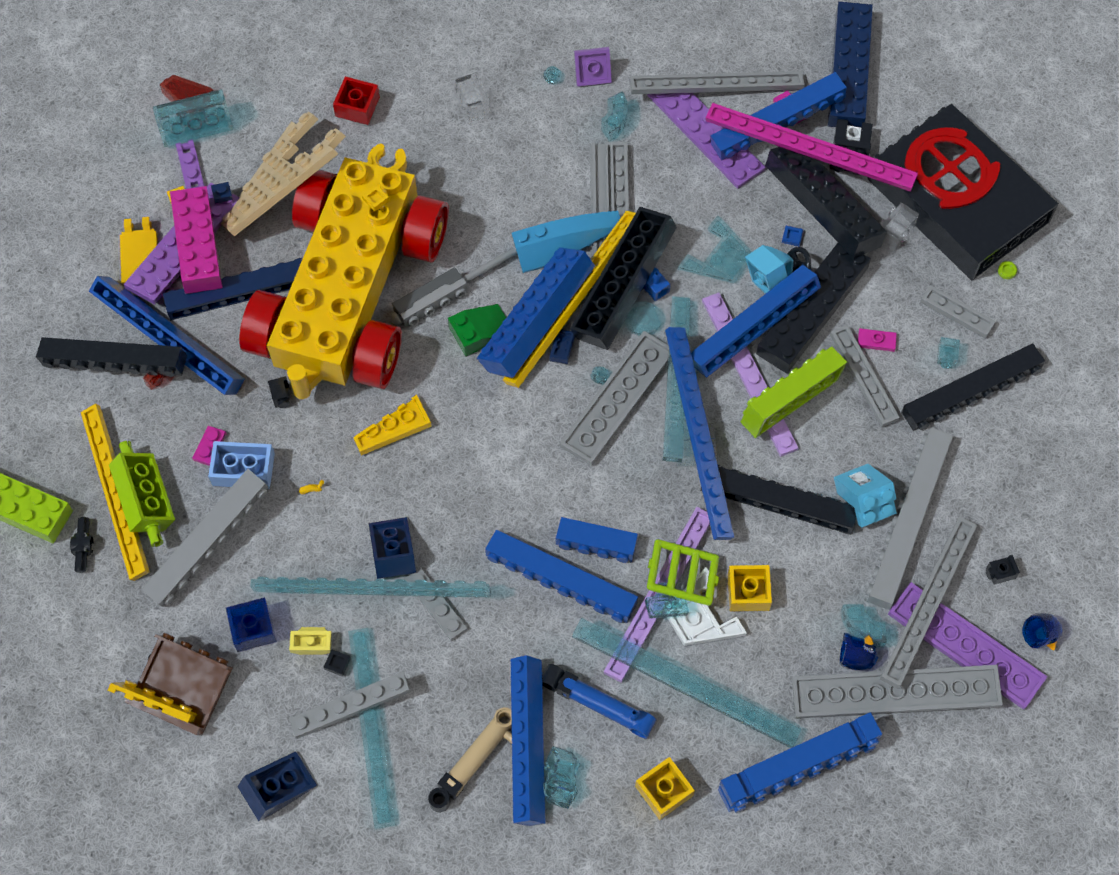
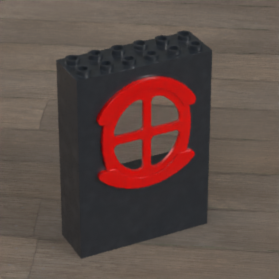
(987, 218)

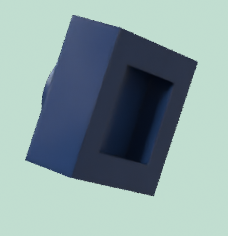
(221, 192)

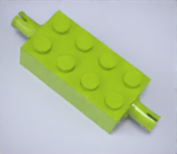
(141, 493)

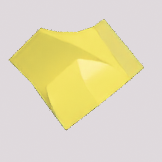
(310, 641)

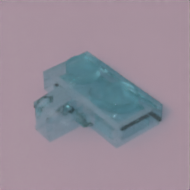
(665, 605)

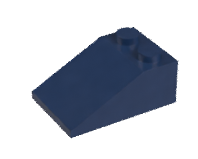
(392, 548)
(276, 785)

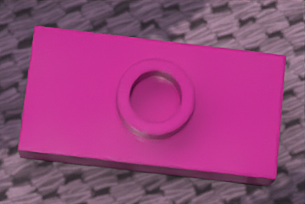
(877, 339)

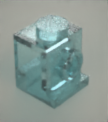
(948, 352)

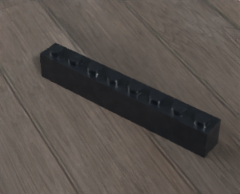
(111, 356)
(972, 387)
(787, 500)

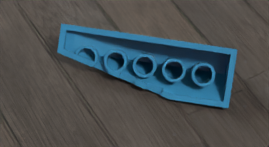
(538, 243)

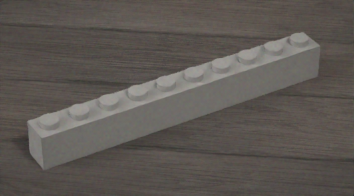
(909, 520)

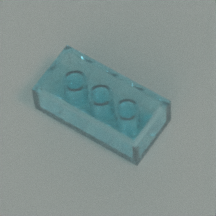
(193, 118)

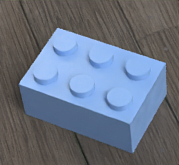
(232, 459)

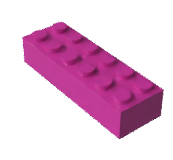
(195, 240)

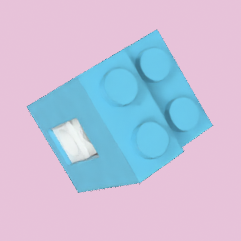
(868, 493)

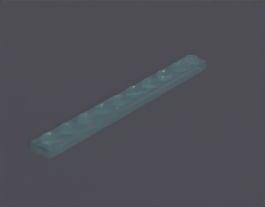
(674, 411)
(372, 733)

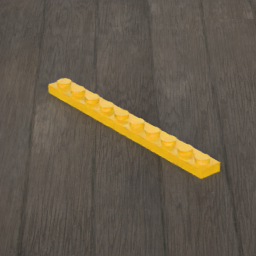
(103, 455)

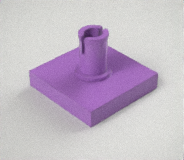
(592, 66)

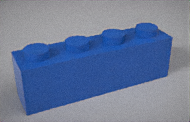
(596, 539)

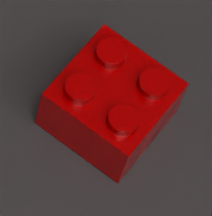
(356, 100)

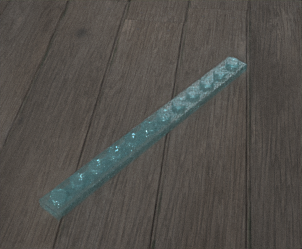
(377, 587)
(687, 683)

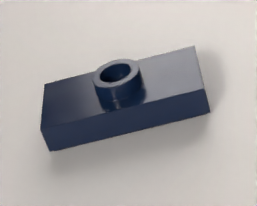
(562, 347)

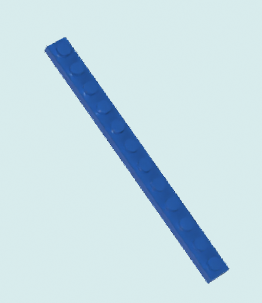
(699, 434)

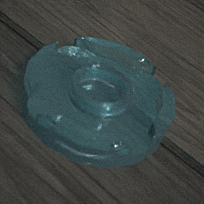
(643, 317)

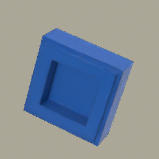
(792, 236)

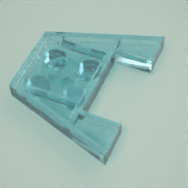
(725, 261)

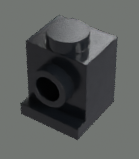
(280, 392)
(998, 576)

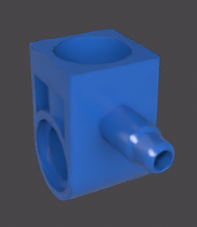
(657, 285)

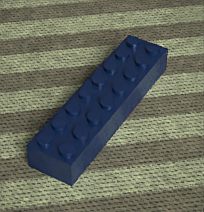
(851, 61)

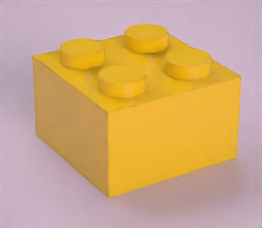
(749, 588)
(664, 788)

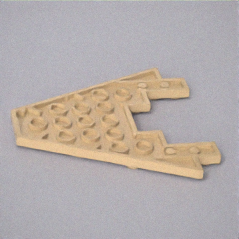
(279, 177)

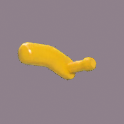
(311, 488)

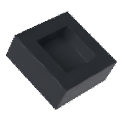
(337, 662)

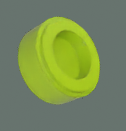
(1007, 270)

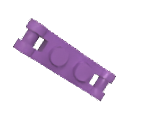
(189, 164)

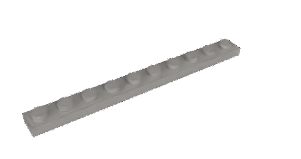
(716, 82)
(928, 603)

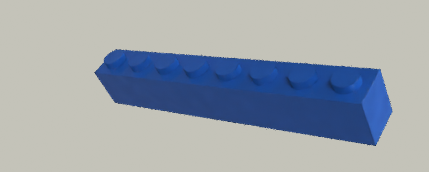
(784, 113)
(755, 320)
(561, 576)
(527, 741)

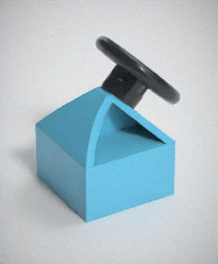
(771, 266)

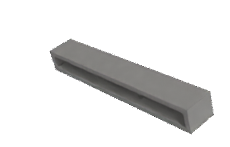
(205, 538)

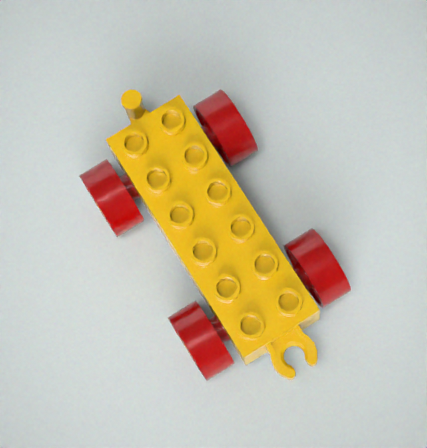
(329, 308)

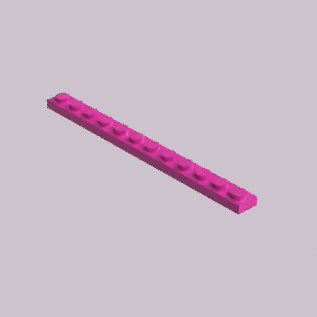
(811, 147)

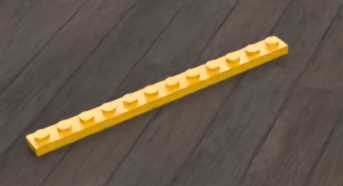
(600, 260)

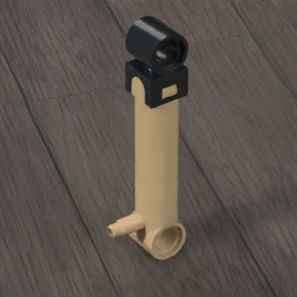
(453, 782)

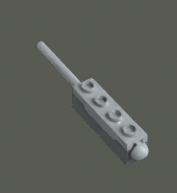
(438, 293)

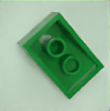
(475, 327)

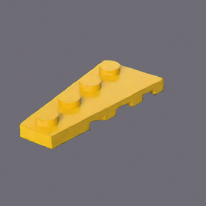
(400, 424)

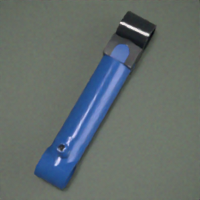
(572, 688)

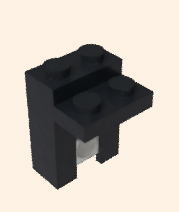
(859, 143)

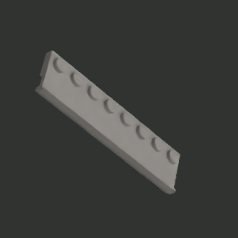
(608, 180)

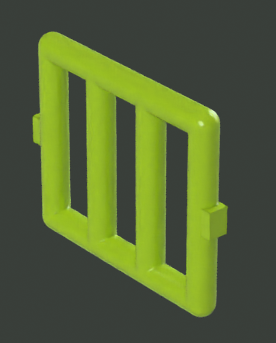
(670, 589)

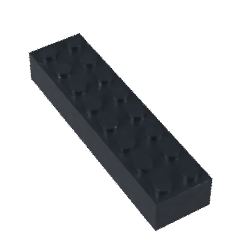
(827, 201)
(623, 278)
(797, 329)

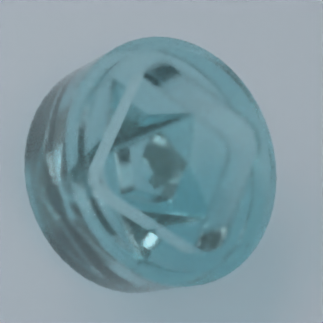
(552, 75)
(599, 375)

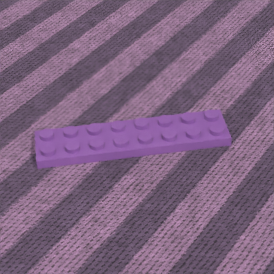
(690, 117)
(162, 264)
(972, 647)

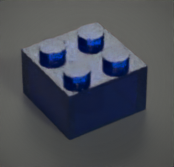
(251, 624)

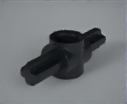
(81, 544)

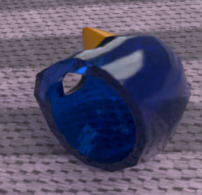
(1042, 630)
(857, 652)

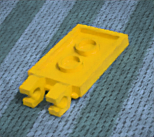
(135, 246)

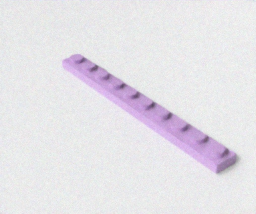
(749, 374)
(641, 624)

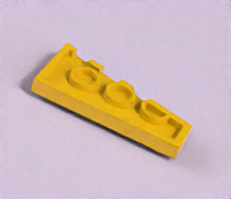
(150, 700)

